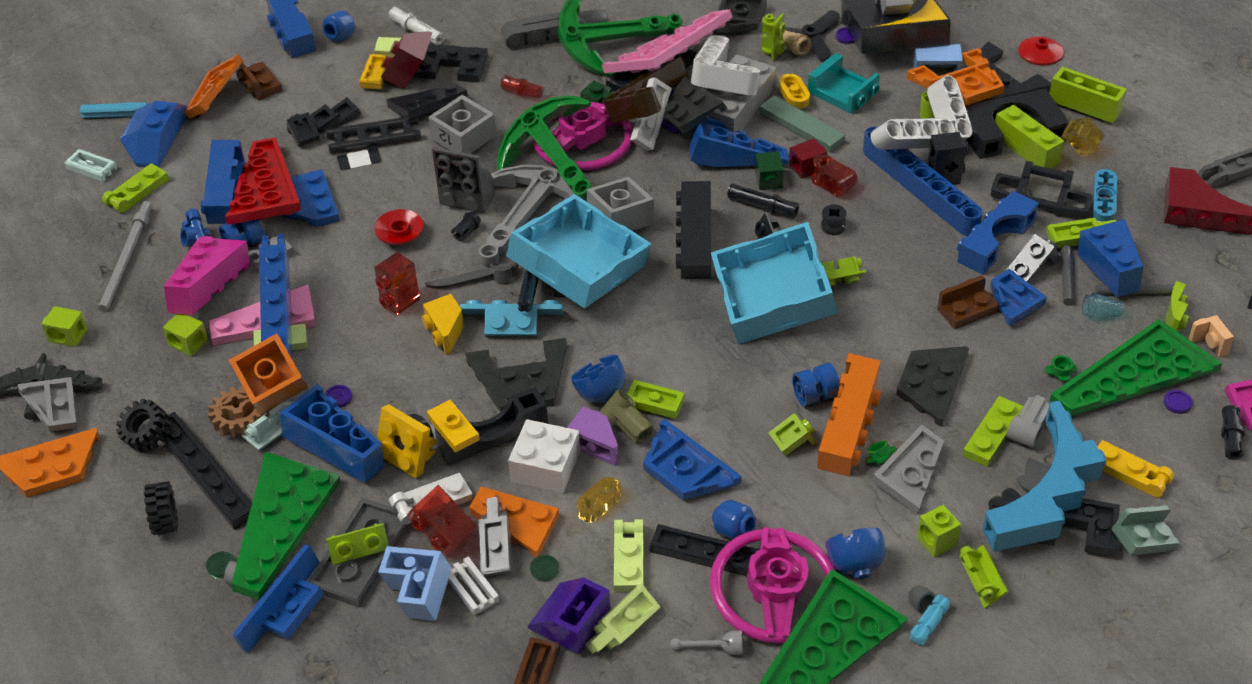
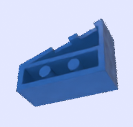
(290, 27)
(223, 174)
(1112, 256)

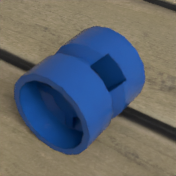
(246, 231)
(812, 385)

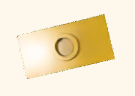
(372, 73)
(453, 425)

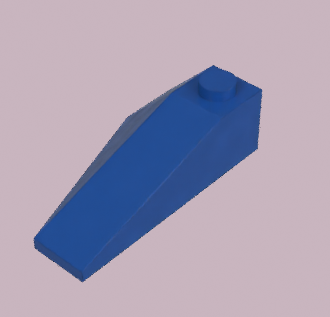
(722, 147)

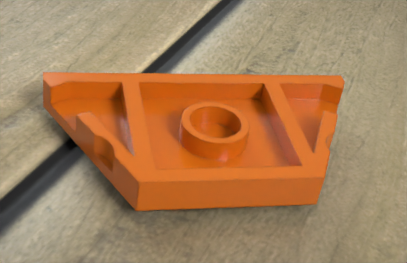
(50, 463)

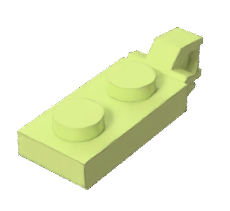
(623, 619)

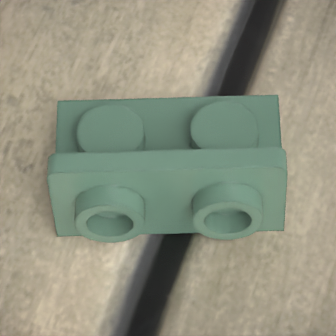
(1144, 530)

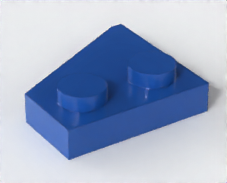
(1015, 296)

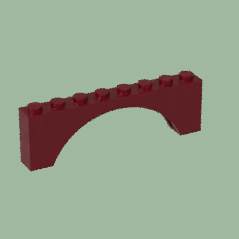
(1198, 205)

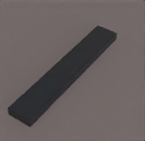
(207, 473)

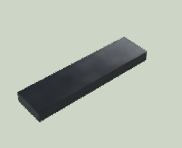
(698, 549)

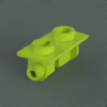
(773, 43)
(847, 271)
(357, 543)
(983, 574)

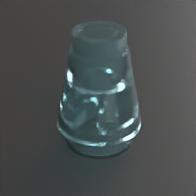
(1101, 306)

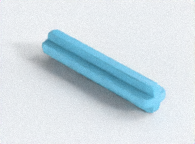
(110, 109)

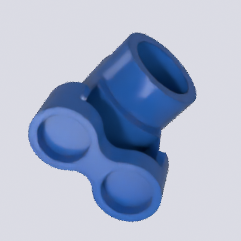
(192, 228)

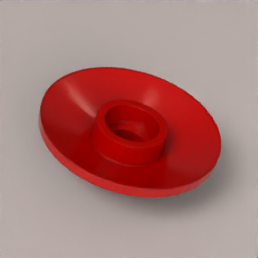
(1040, 51)
(398, 226)

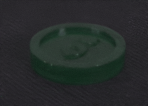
(218, 562)
(544, 568)

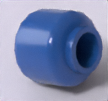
(338, 26)
(733, 519)

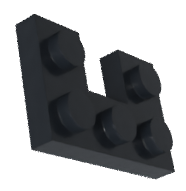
(468, 59)
(1099, 520)

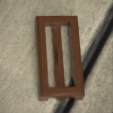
(544, 645)

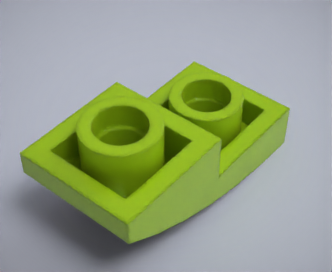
(1177, 308)

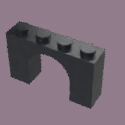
(987, 137)

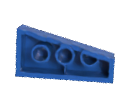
(331, 434)

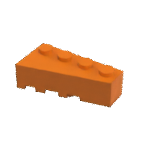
(850, 416)

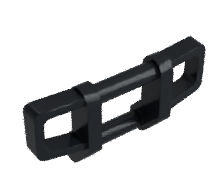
(1057, 207)

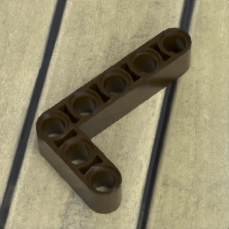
(637, 99)

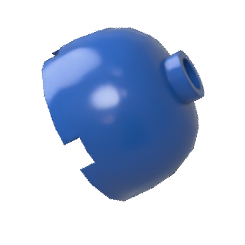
(600, 381)
(858, 552)

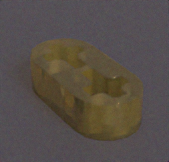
(596, 497)

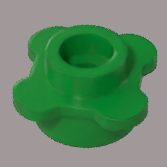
(1061, 368)
(880, 452)

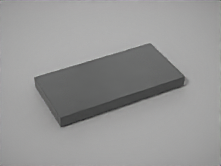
(354, 578)

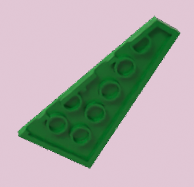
(1139, 366)
(281, 512)
(832, 633)

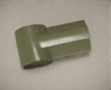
(622, 412)

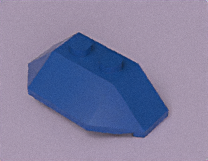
(153, 132)

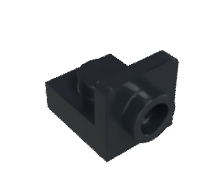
(302, 128)

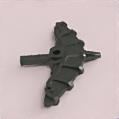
(43, 372)

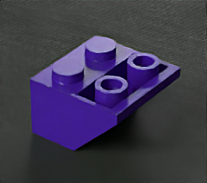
(572, 613)

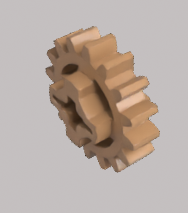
(233, 412)

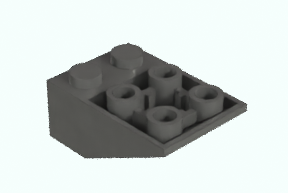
(462, 180)

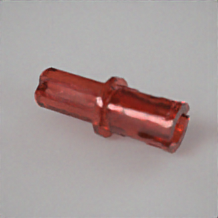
(521, 87)

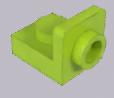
(792, 434)

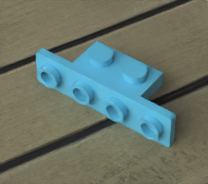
(507, 320)

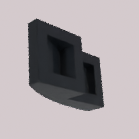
(340, 114)

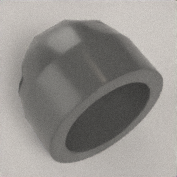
(920, 598)

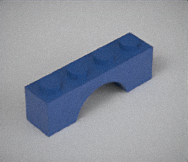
(1011, 215)

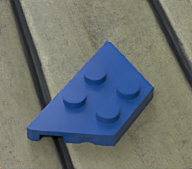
(686, 465)

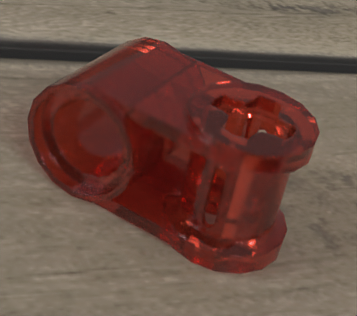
(833, 178)

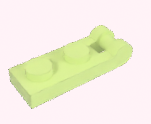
(628, 555)

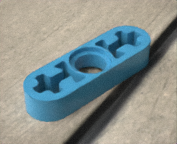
(1109, 190)

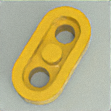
(794, 90)

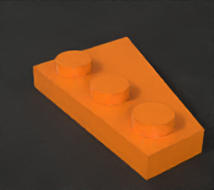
(529, 520)

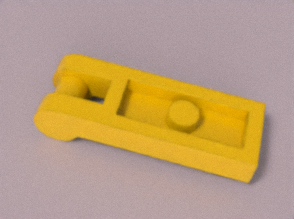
(1135, 470)

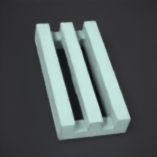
(88, 166)

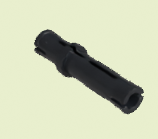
(772, 203)

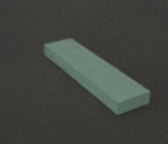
(802, 123)

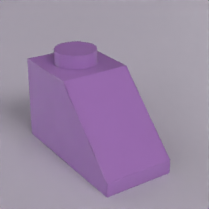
(595, 435)

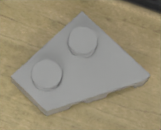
(51, 402)

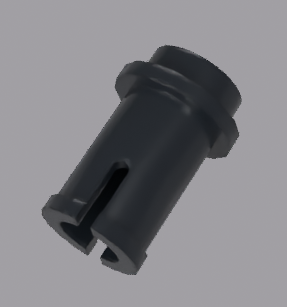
(464, 227)

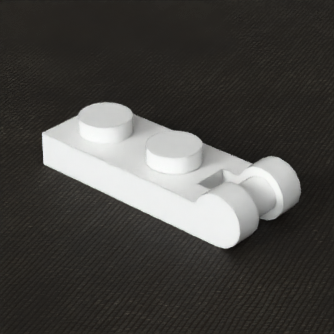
(452, 485)

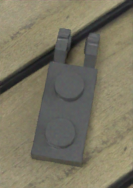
(1227, 168)

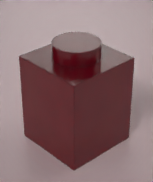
(802, 157)

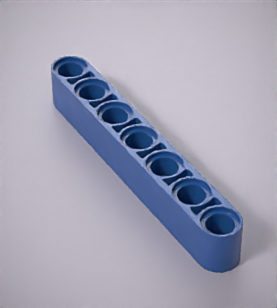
(926, 185)

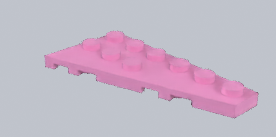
(664, 48)

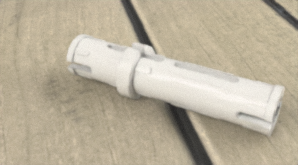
(409, 22)

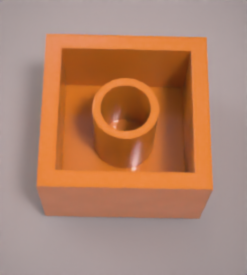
(268, 374)

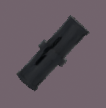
(1232, 432)

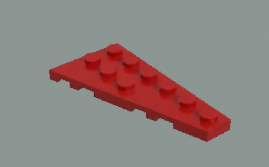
(264, 186)

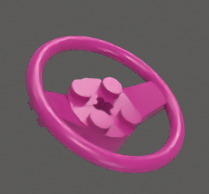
(584, 129)
(773, 591)

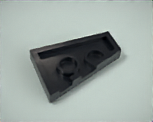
(425, 101)

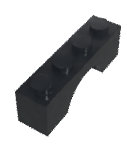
(500, 428)

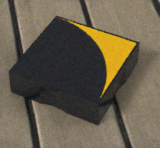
(872, 33)

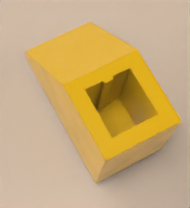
(444, 320)

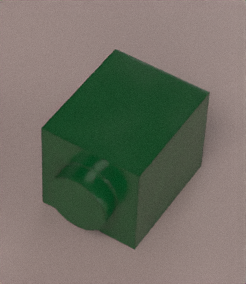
(769, 170)

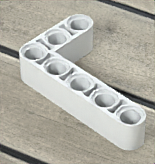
(713, 71)
(916, 133)

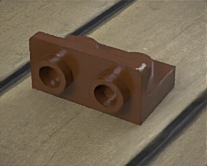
(258, 80)
(966, 302)

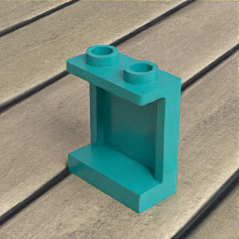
(842, 86)

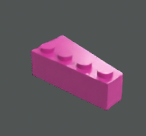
(204, 272)

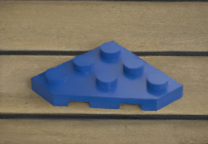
(314, 199)

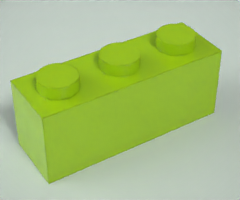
(1087, 94)
(1029, 137)

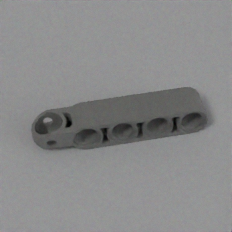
(543, 28)

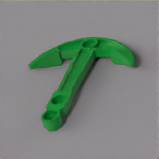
(576, 35)
(534, 124)

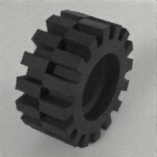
(135, 417)
(160, 508)

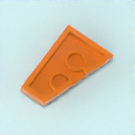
(211, 86)

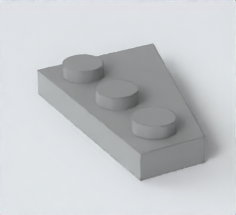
(910, 468)

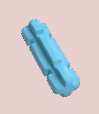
(930, 619)

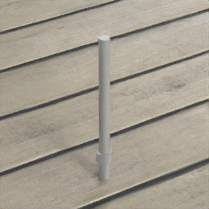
(139, 222)

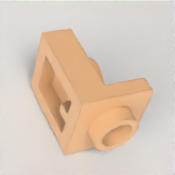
(1215, 334)

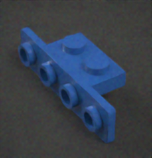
(284, 603)

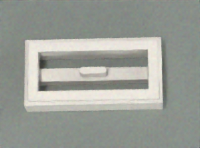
(460, 569)

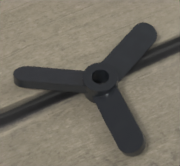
(814, 31)

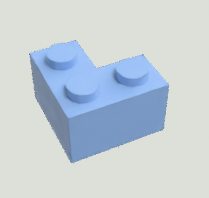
(419, 577)

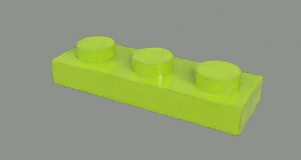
(991, 431)

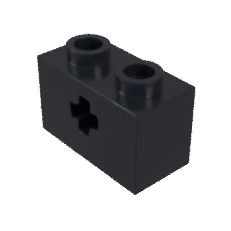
(947, 156)

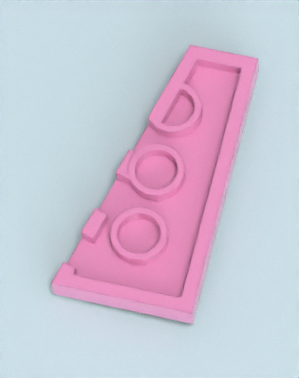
(242, 323)

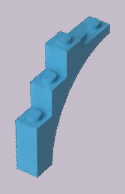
(1040, 512)

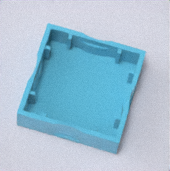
(578, 250)
(773, 283)

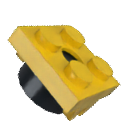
(405, 440)

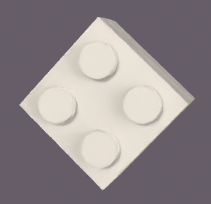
(544, 456)

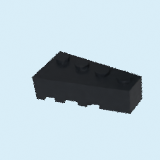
(695, 229)

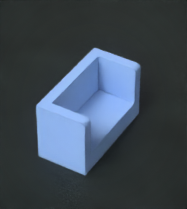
(939, 57)

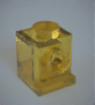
(1083, 135)

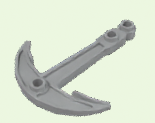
(541, 182)

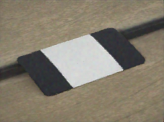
(359, 158)

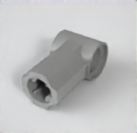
(1028, 425)

